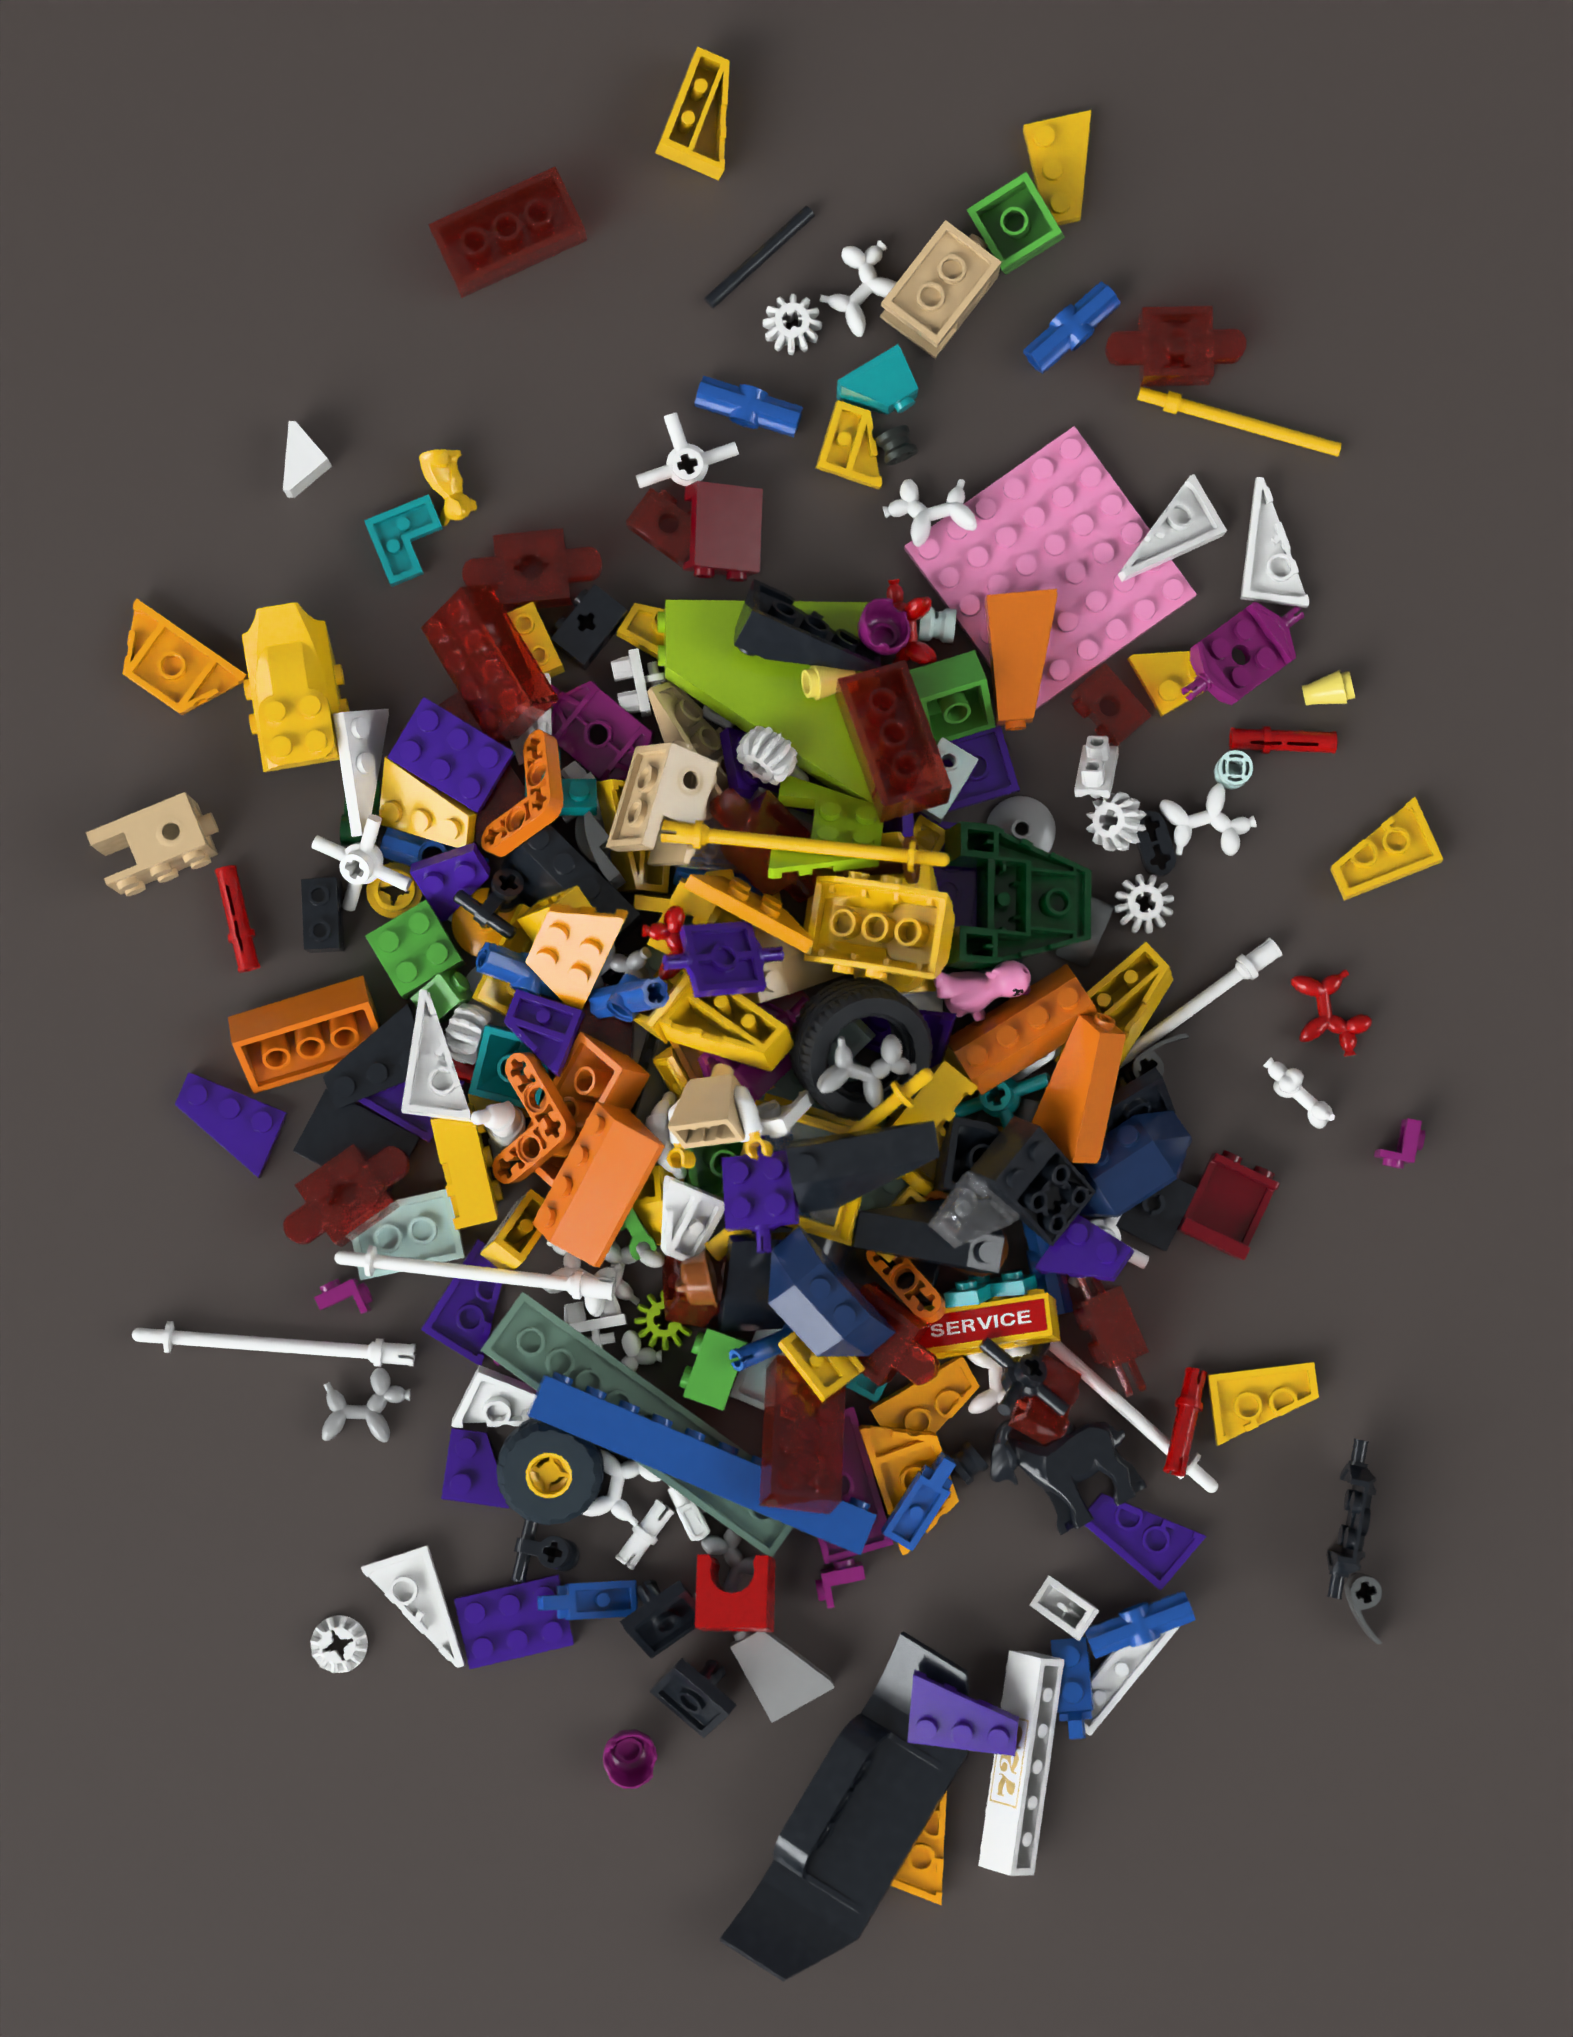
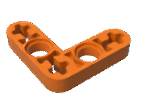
(542, 802)
(543, 1128)
(920, 1281)

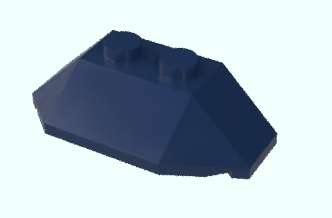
(1135, 1163)
(822, 1301)

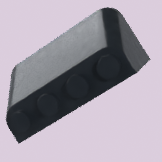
(554, 865)

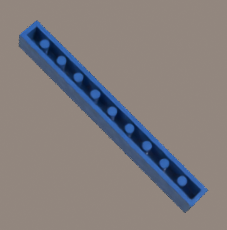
(686, 1457)

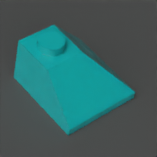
(880, 384)
(489, 1072)

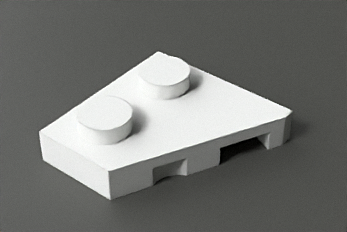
(687, 1218)

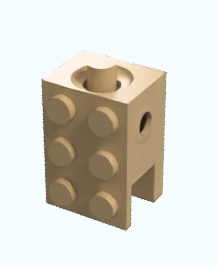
(940, 288)
(660, 785)
(161, 840)

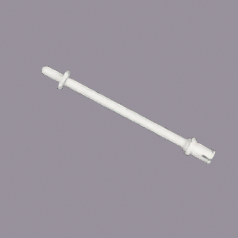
(1245, 968)
(576, 1284)
(376, 1352)
(1130, 1413)

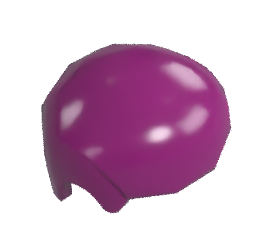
(883, 627)
(629, 1758)

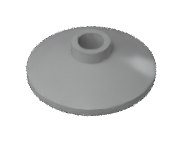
(1029, 812)

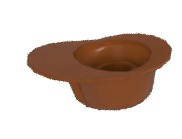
(701, 1279)

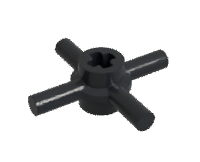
(1023, 1377)

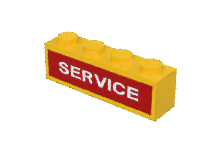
(1003, 1319)

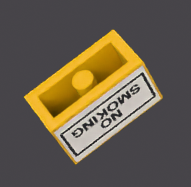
(515, 1234)

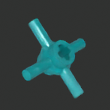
(1009, 1102)

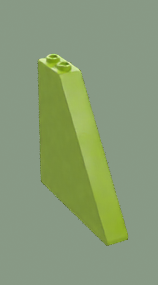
(758, 691)

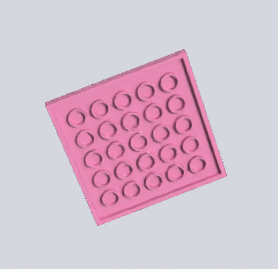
(1059, 528)

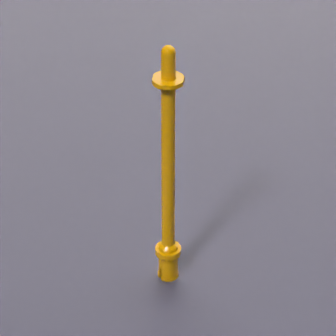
(700, 834)
(902, 1095)

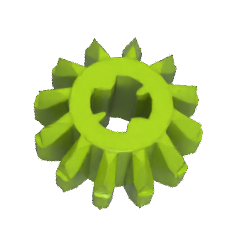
(655, 1312)

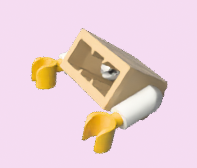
(714, 1113)

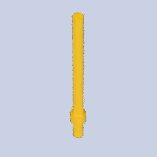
(1174, 402)

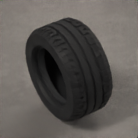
(832, 1011)

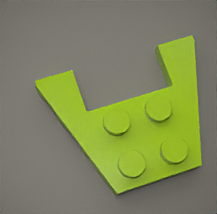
(835, 819)

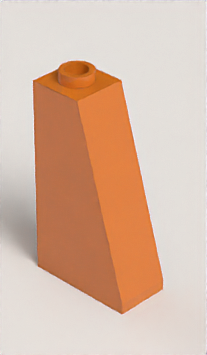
(1018, 646)
(1082, 1089)

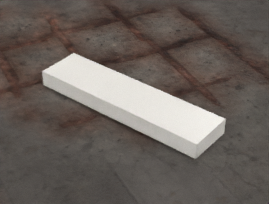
(1118, 1674)

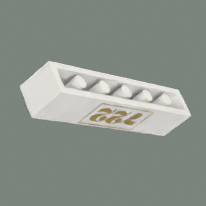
(1021, 1780)

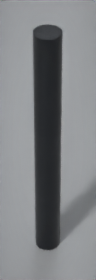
(759, 257)

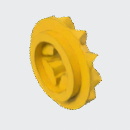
(382, 902)

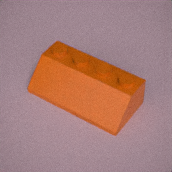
(1021, 1029)
(302, 1033)
(589, 1076)
(598, 1183)

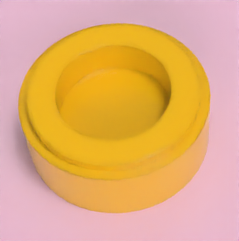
(919, 1181)

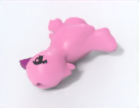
(974, 991)

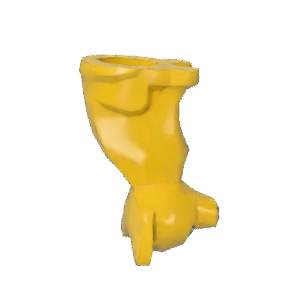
(444, 477)

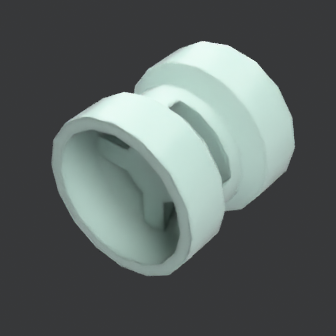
(938, 625)
(1233, 775)

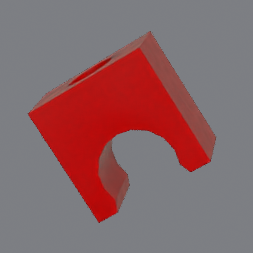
(739, 1611)

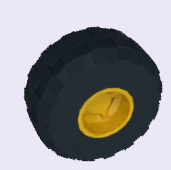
(548, 1473)

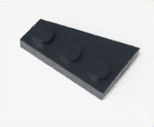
(375, 1063)

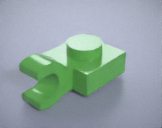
(638, 1234)

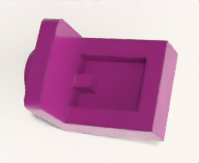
(1410, 1140)
(336, 1292)
(842, 1572)

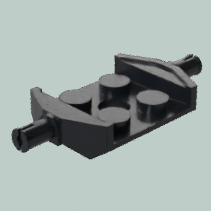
(1352, 1535)

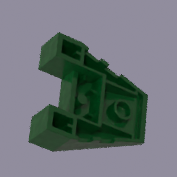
(1024, 898)

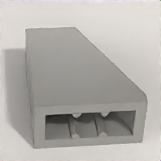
(778, 1673)

